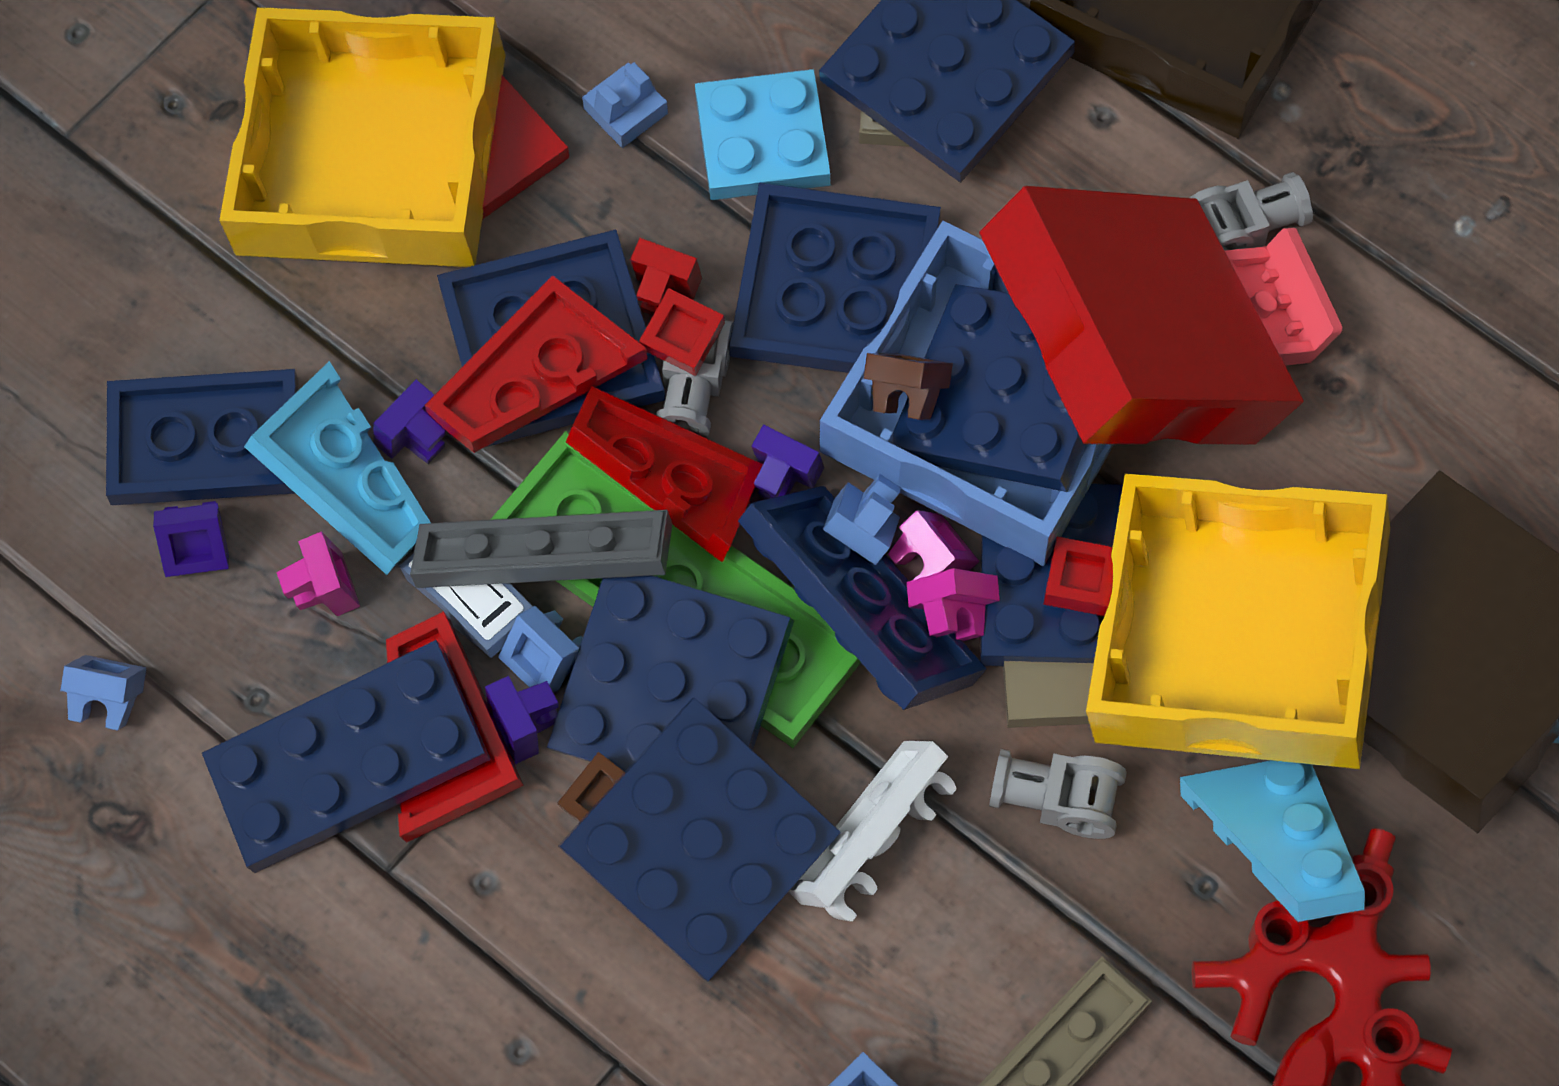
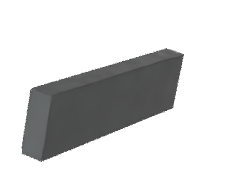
(542, 549)

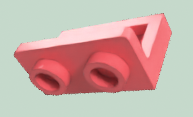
(1288, 296)

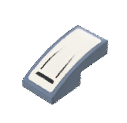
(477, 611)

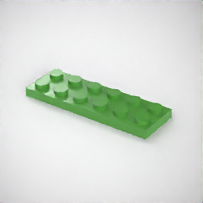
(813, 660)

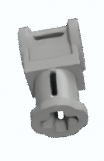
(1246, 216)
(698, 388)
(1062, 791)

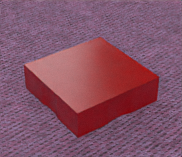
(1139, 317)

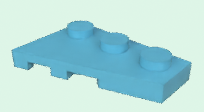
(334, 466)
(1285, 830)

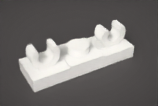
(873, 826)

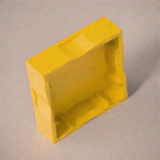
(364, 137)
(1241, 621)

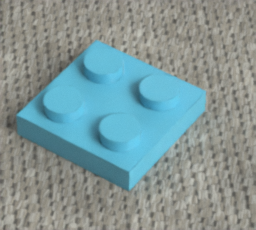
(762, 133)

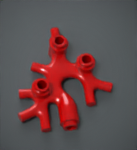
(1355, 967)

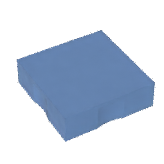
(855, 435)

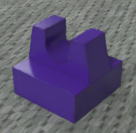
(409, 426)
(784, 463)
(191, 539)
(521, 715)

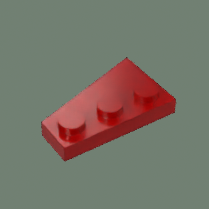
(533, 366)
(667, 468)
(478, 784)

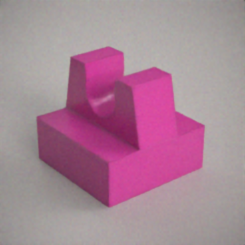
(935, 542)
(319, 577)
(954, 601)

